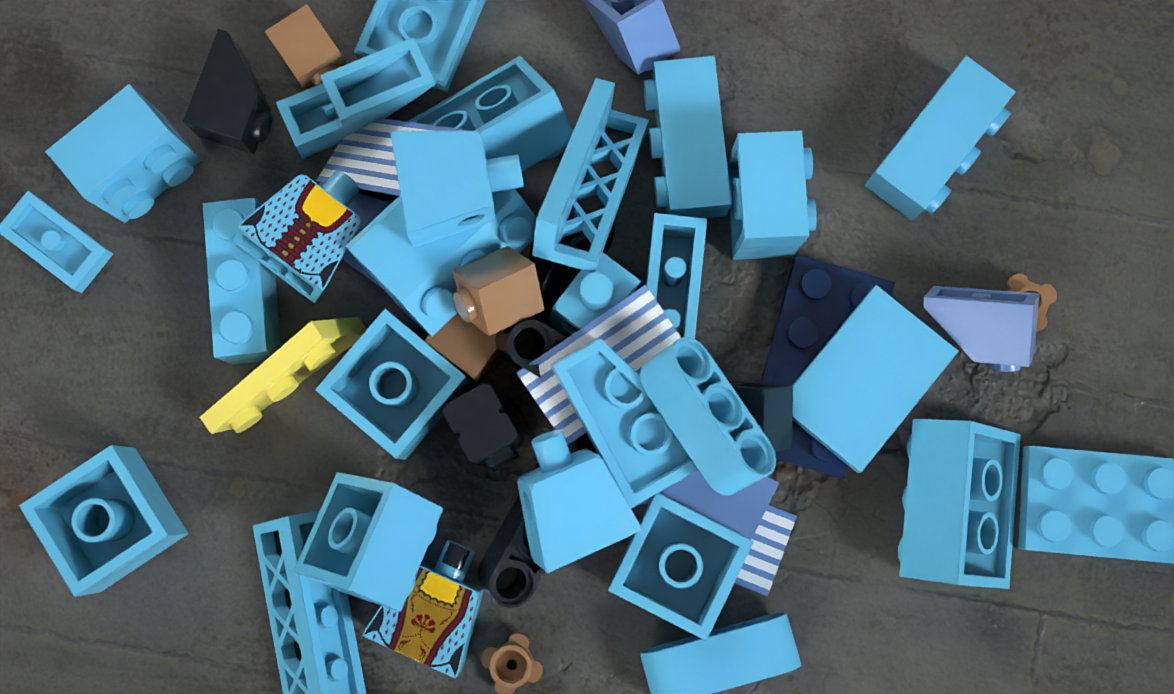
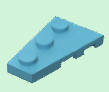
(622, 422)

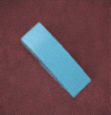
(355, 96)

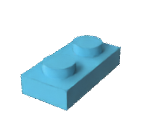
(54, 242)

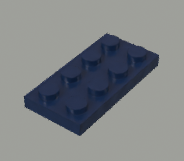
(811, 312)

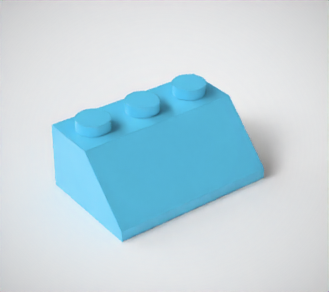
(511, 111)
(422, 276)
(959, 503)

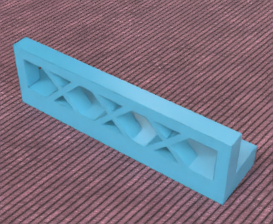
(576, 167)
(317, 619)

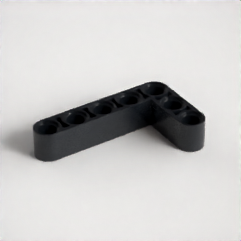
(508, 546)

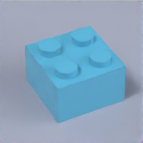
(124, 155)
(769, 195)
(393, 385)
(103, 520)
(369, 540)
(680, 566)

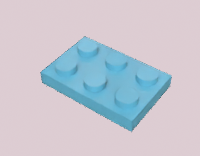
(1097, 504)

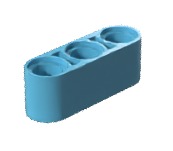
(707, 416)
(725, 660)

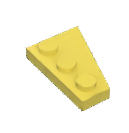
(282, 373)

